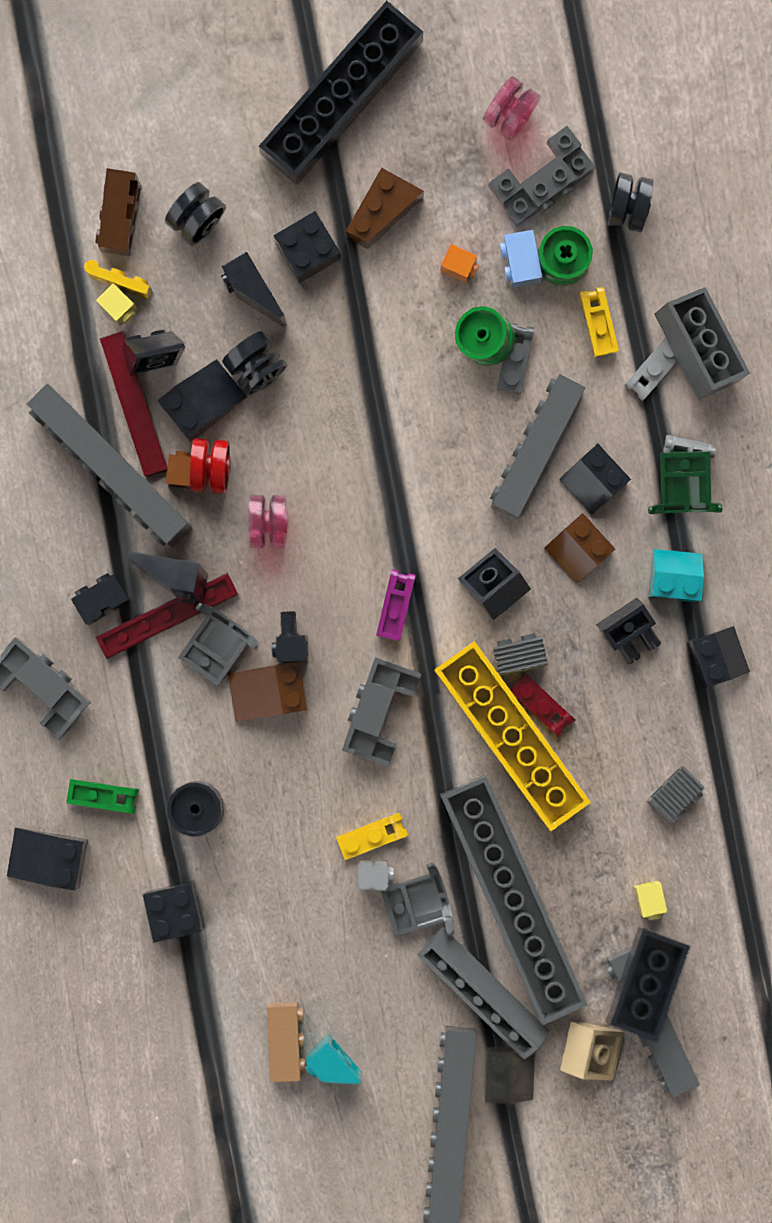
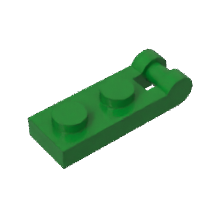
(101, 796)

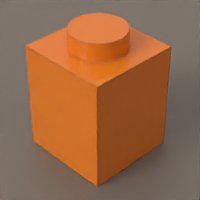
(459, 263)

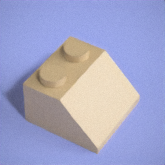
(591, 1051)

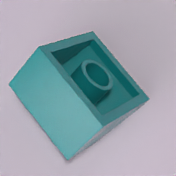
(676, 576)
(332, 1063)

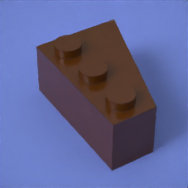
(382, 207)
(118, 212)

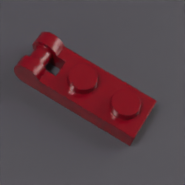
(541, 704)

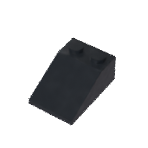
(248, 285)
(153, 351)
(202, 399)
(181, 578)
(47, 858)

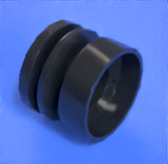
(257, 367)

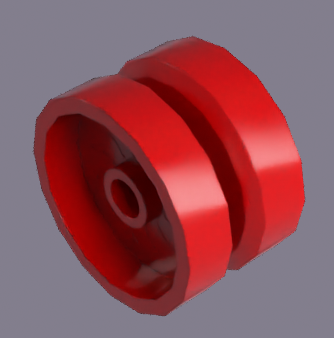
(213, 466)

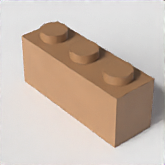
(285, 1042)

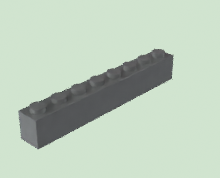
(452, 1125)

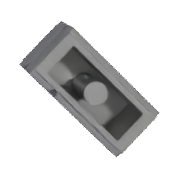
(374, 875)

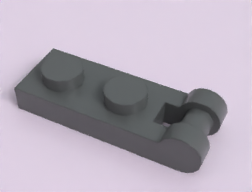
(514, 367)

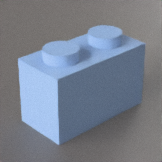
(521, 259)

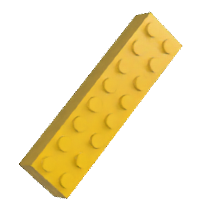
(512, 736)

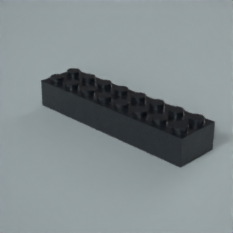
(341, 92)

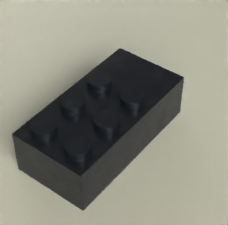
(647, 984)

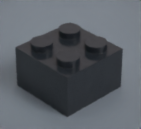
(307, 247)
(173, 911)

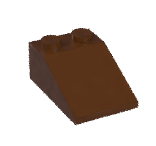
(268, 691)

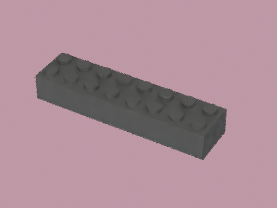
(104, 461)

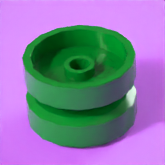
(565, 241)
(486, 323)

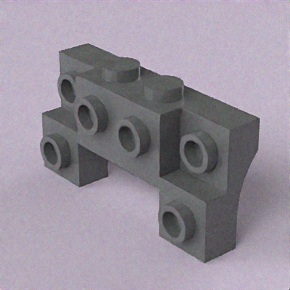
(546, 184)
(45, 682)
(372, 710)

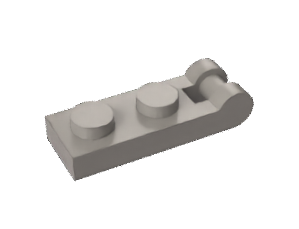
(653, 369)

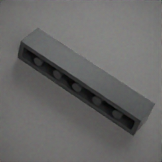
(538, 446)
(483, 993)
(668, 1052)

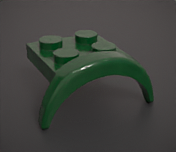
(685, 483)

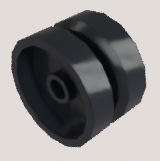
(635, 203)
(195, 213)
(209, 802)

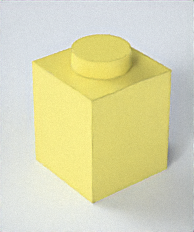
(117, 304)
(650, 900)

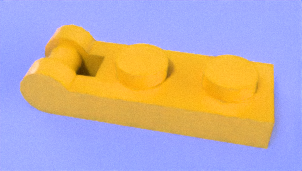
(135, 286)
(599, 323)
(371, 836)

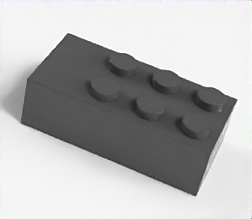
(701, 343)

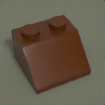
(579, 548)

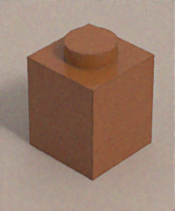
(178, 470)

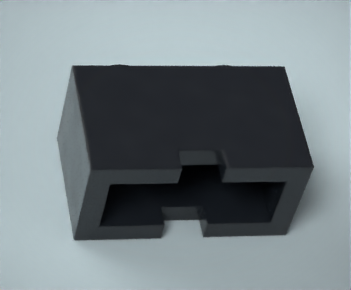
(95, 600)

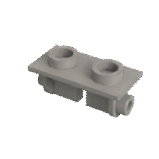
(676, 444)

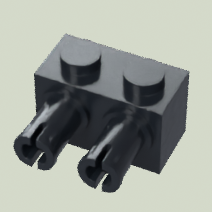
(626, 625)
(290, 645)

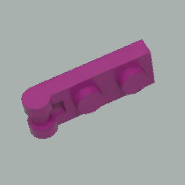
(395, 606)

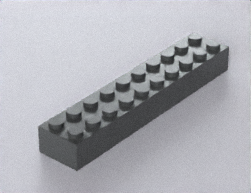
(514, 900)

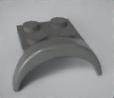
(216, 645)
(419, 903)

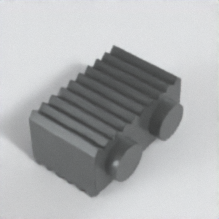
(520, 655)
(676, 794)

